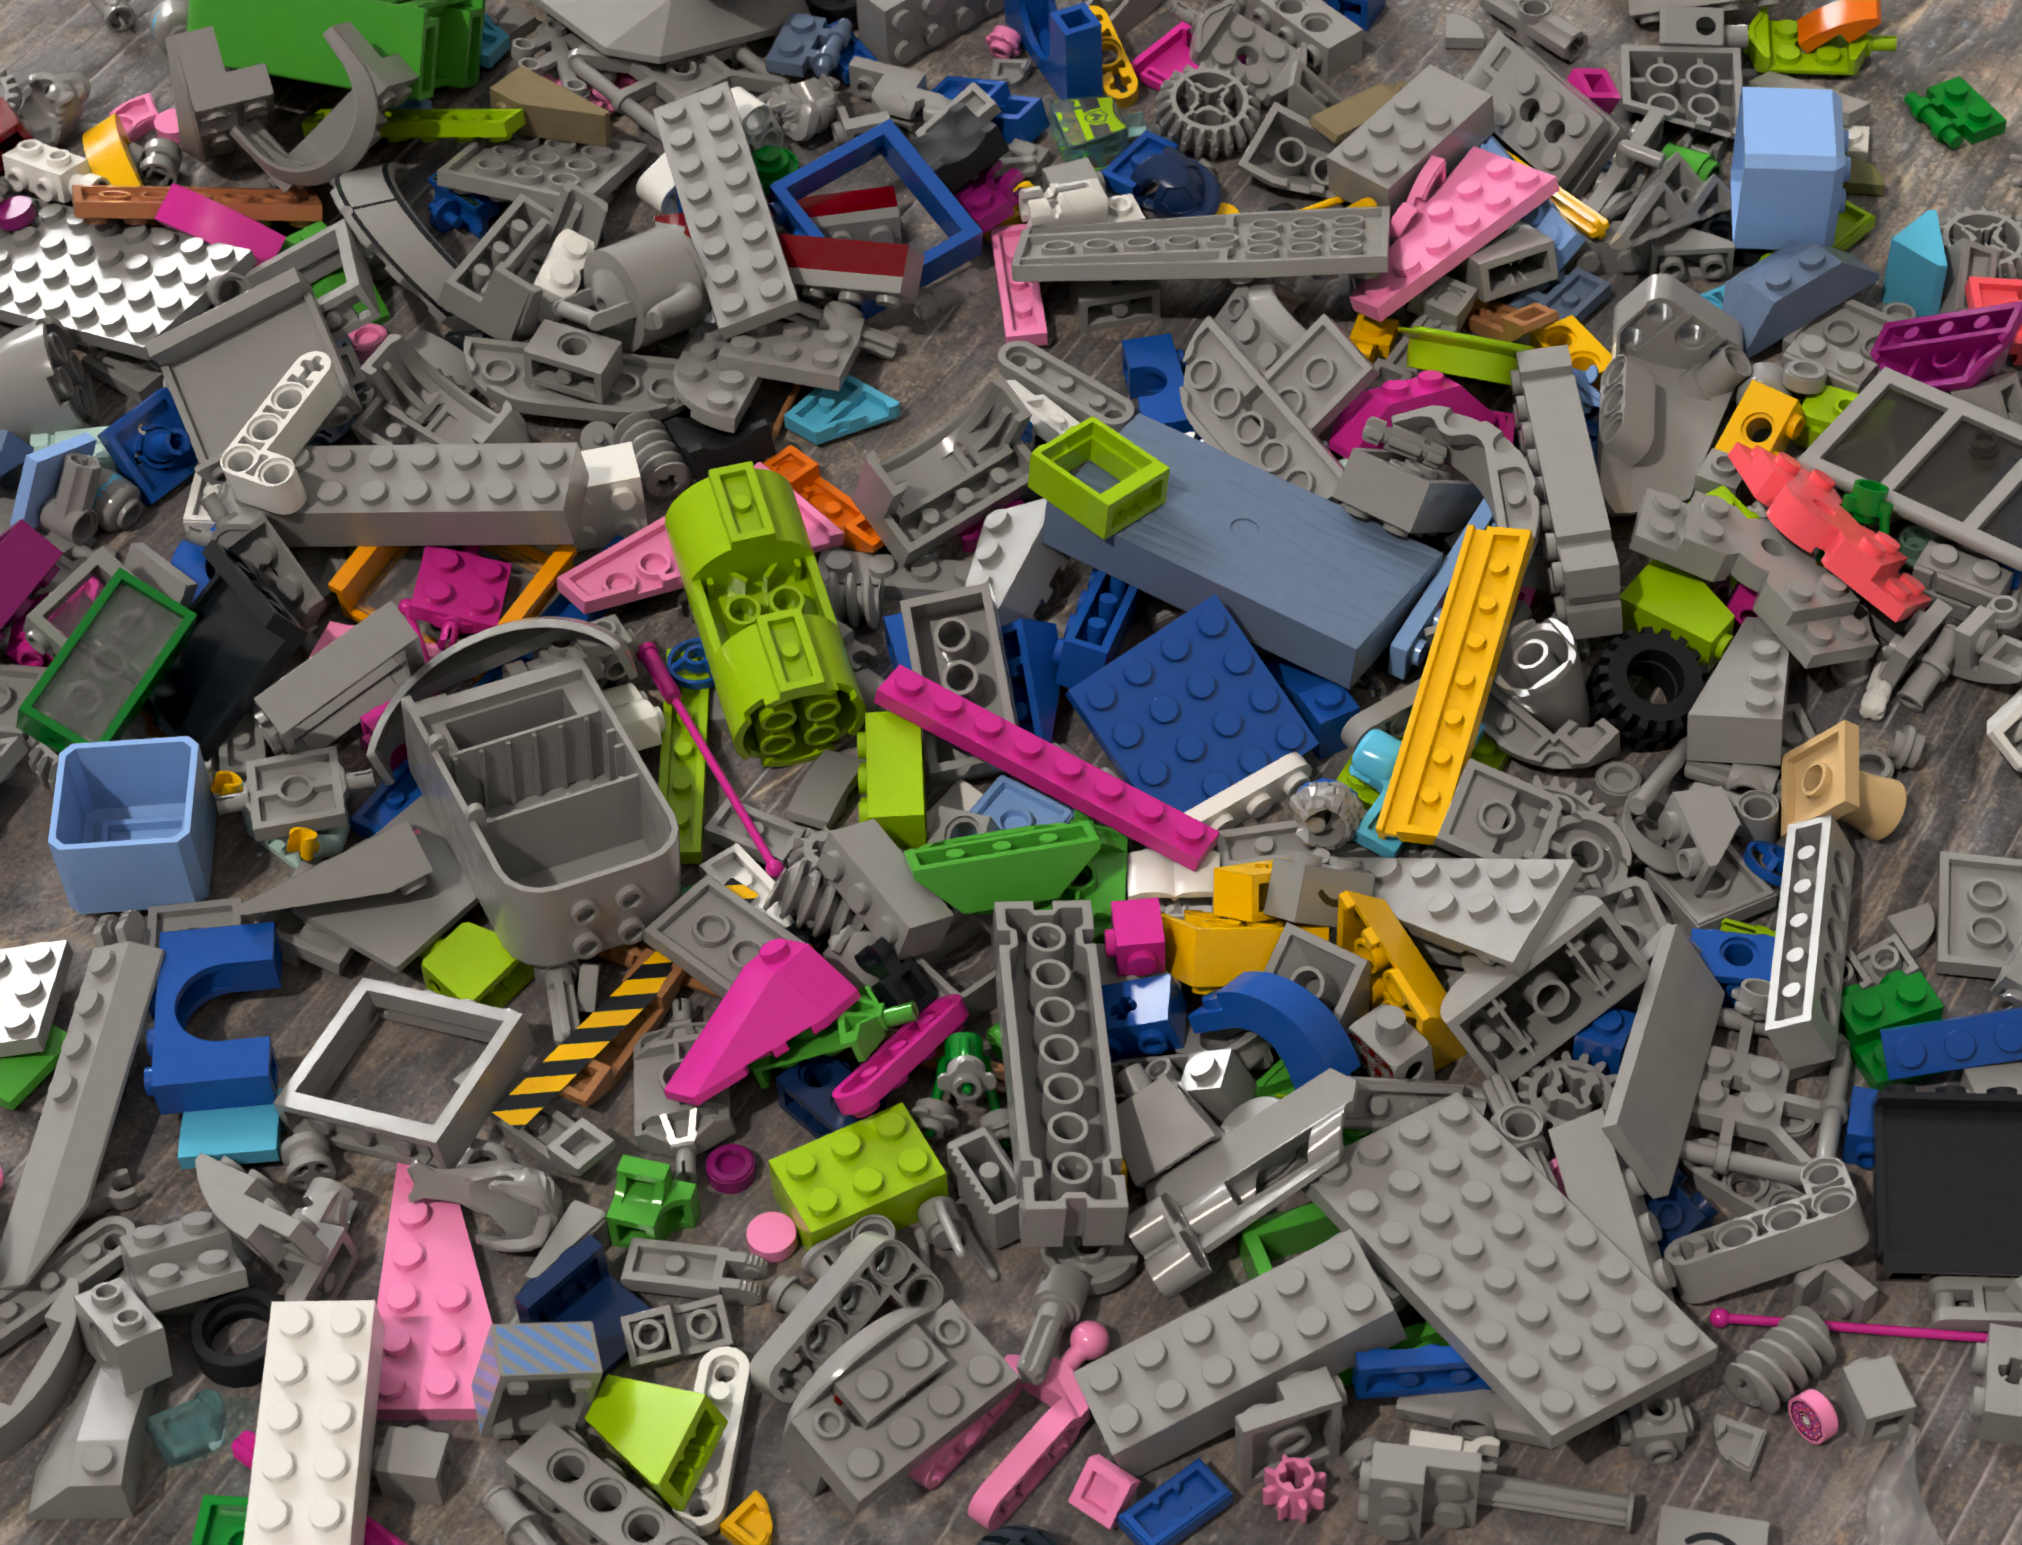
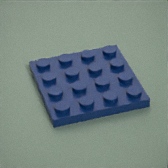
(1190, 710)

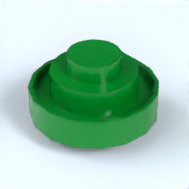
(774, 164)

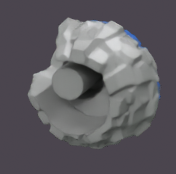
(1326, 813)

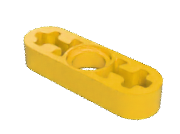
(1121, 65)

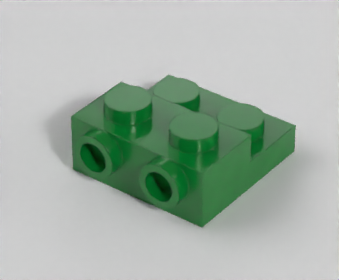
(1892, 1003)

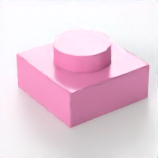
(1103, 1491)

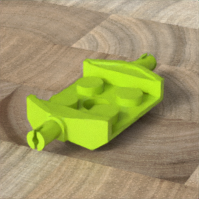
(1775, 48)

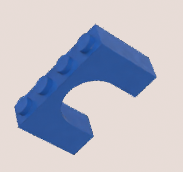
(1061, 44)
(202, 1073)

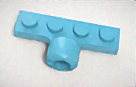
(1374, 766)

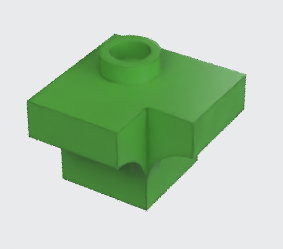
(649, 1202)

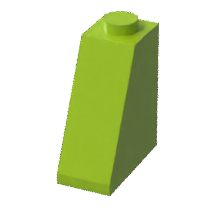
(1679, 603)
(658, 1433)

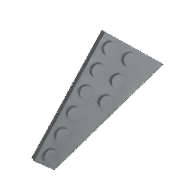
(1476, 903)

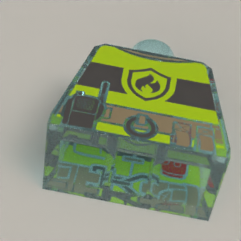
(1092, 129)

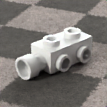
(47, 171)

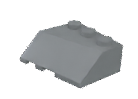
(1685, 82)

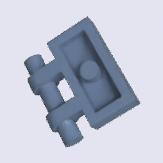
(799, 43)
(1570, 294)

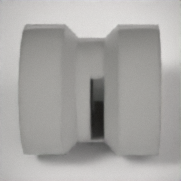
(160, 162)

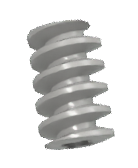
(657, 457)
(857, 601)
(811, 901)
(1781, 1361)

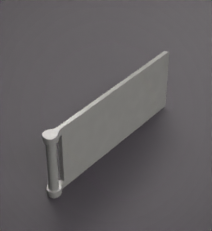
(395, 926)

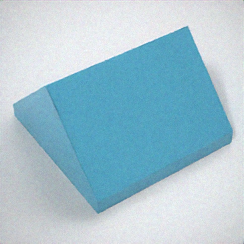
(1917, 266)

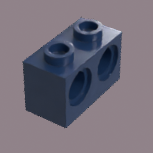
(807, 1094)

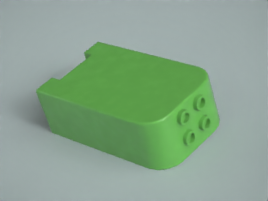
(432, 36)

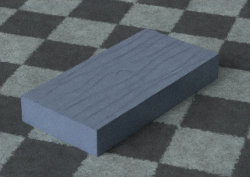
(1277, 556)

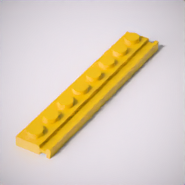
(1455, 682)

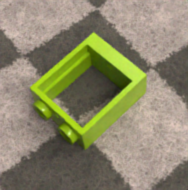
(1141, 477)

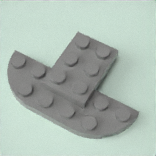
(499, 375)
(722, 376)
(1280, 414)

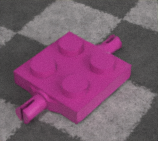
(459, 591)

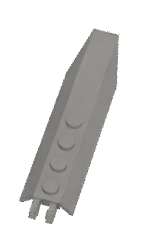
(82, 1096)

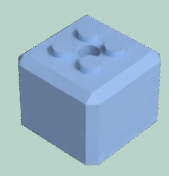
(1788, 167)
(133, 824)

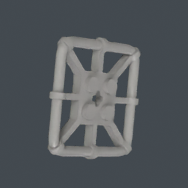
(670, 79)
(1761, 1104)

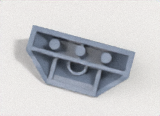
(1792, 290)

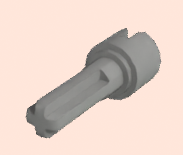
(561, 997)
(1056, 1306)

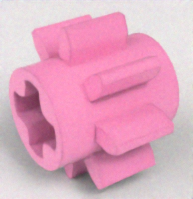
(1294, 1488)

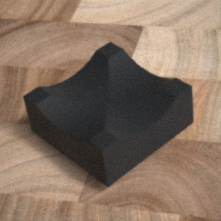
(960, 147)
(712, 448)

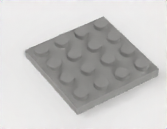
(540, 168)

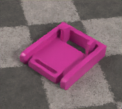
(1165, 56)

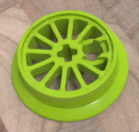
(1461, 354)

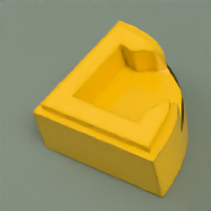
(749, 1522)

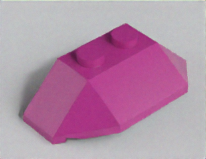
(1399, 397)

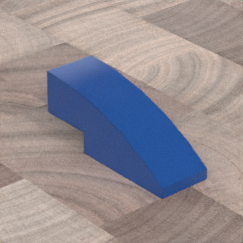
(1019, 115)

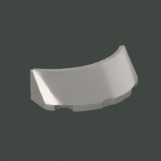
(1528, 740)

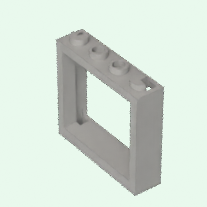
(316, 258)
(340, 684)
(389, 1136)

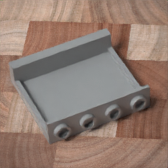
(234, 358)

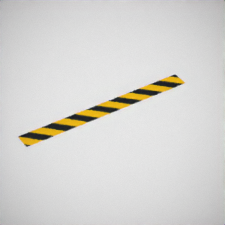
(592, 1035)

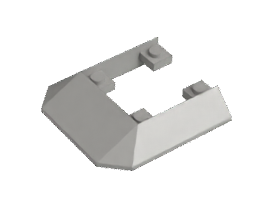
(670, 28)

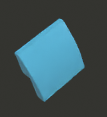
(238, 1133)

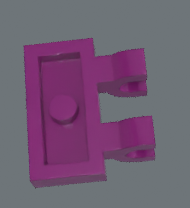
(988, 199)

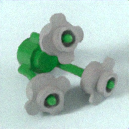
(966, 1075)

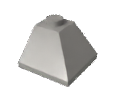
(1325, 970)

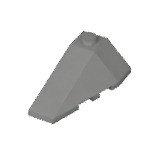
(1289, 154)
(372, 867)
(95, 1455)

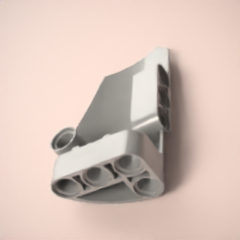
(1664, 391)

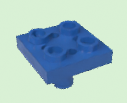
(162, 442)

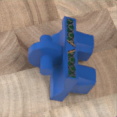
(460, 210)

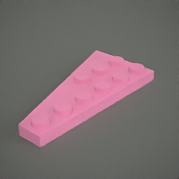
(1461, 217)
(647, 567)
(429, 1310)

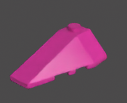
(768, 1004)

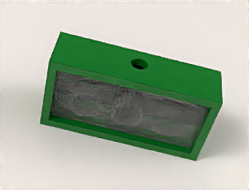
(107, 666)

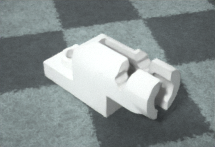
(1075, 204)

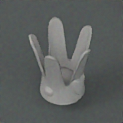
(116, 14)

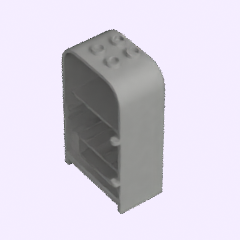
(547, 810)

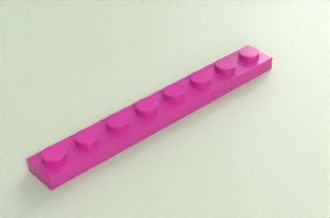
(1047, 767)

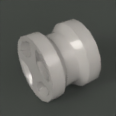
(306, 1159)

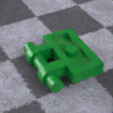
(1956, 112)

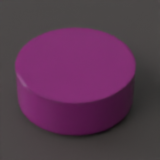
(16, 213)
(731, 1168)

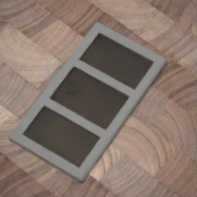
(1938, 456)

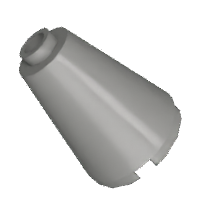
(1544, 673)

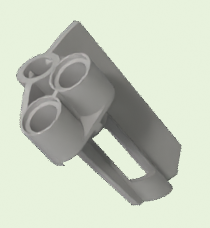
(1215, 1189)

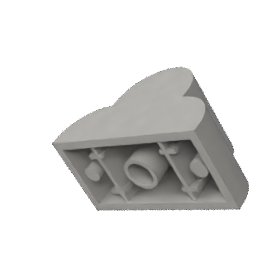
(1569, 982)

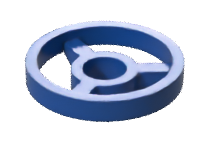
(692, 648)
(1772, 858)

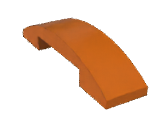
(834, 504)

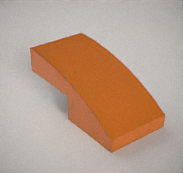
(1841, 17)

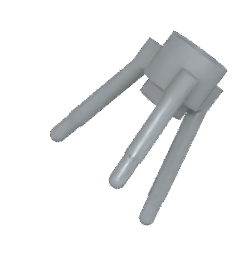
(945, 1229)

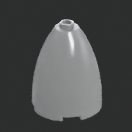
(44, 382)

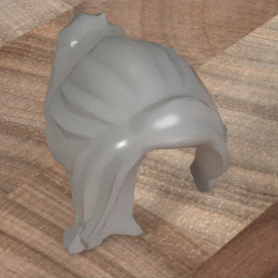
(514, 1195)

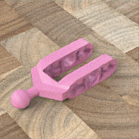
(1039, 1448)

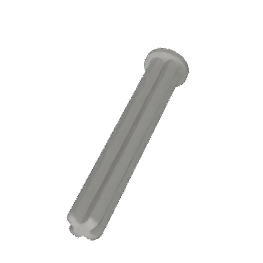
(1557, 1500)

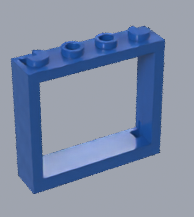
(886, 140)

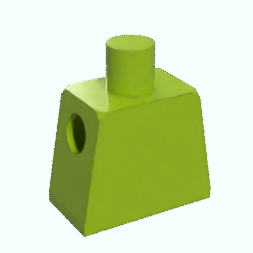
(474, 967)

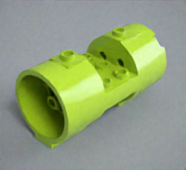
(764, 616)

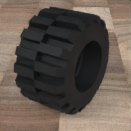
(1664, 662)

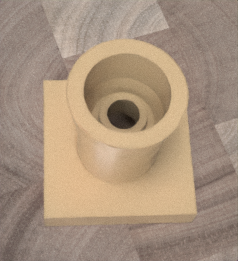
(1826, 779)

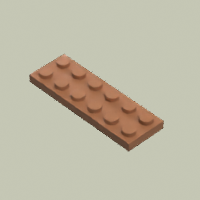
(142, 203)

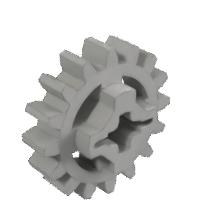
(1567, 1088)

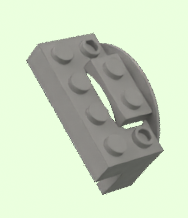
(210, 98)
(348, 129)
(484, 283)
(1263, 322)
(408, 394)
(932, 487)
(870, 1378)

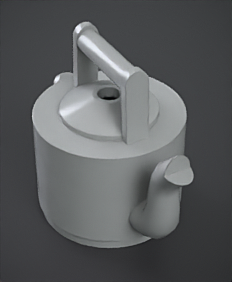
(640, 289)

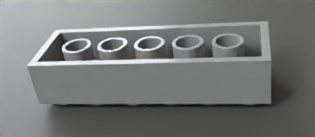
(1231, 1352)

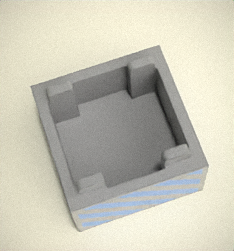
(535, 1376)

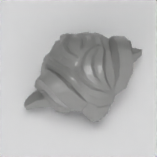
(54, 105)
(806, 106)

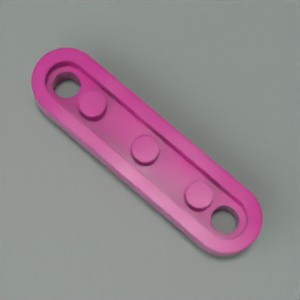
(899, 1055)

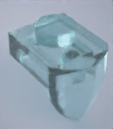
(189, 1428)

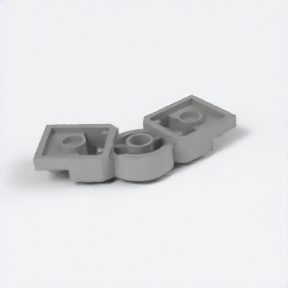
(1795, 596)
(1512, 819)

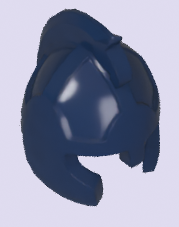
(1183, 189)

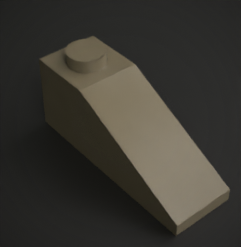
(551, 109)
(1347, 116)

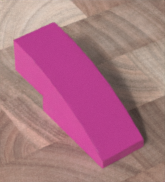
(215, 223)

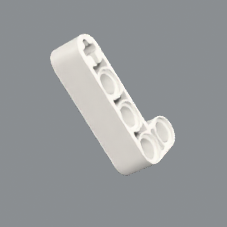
(761, 129)
(262, 454)

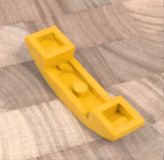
(109, 155)

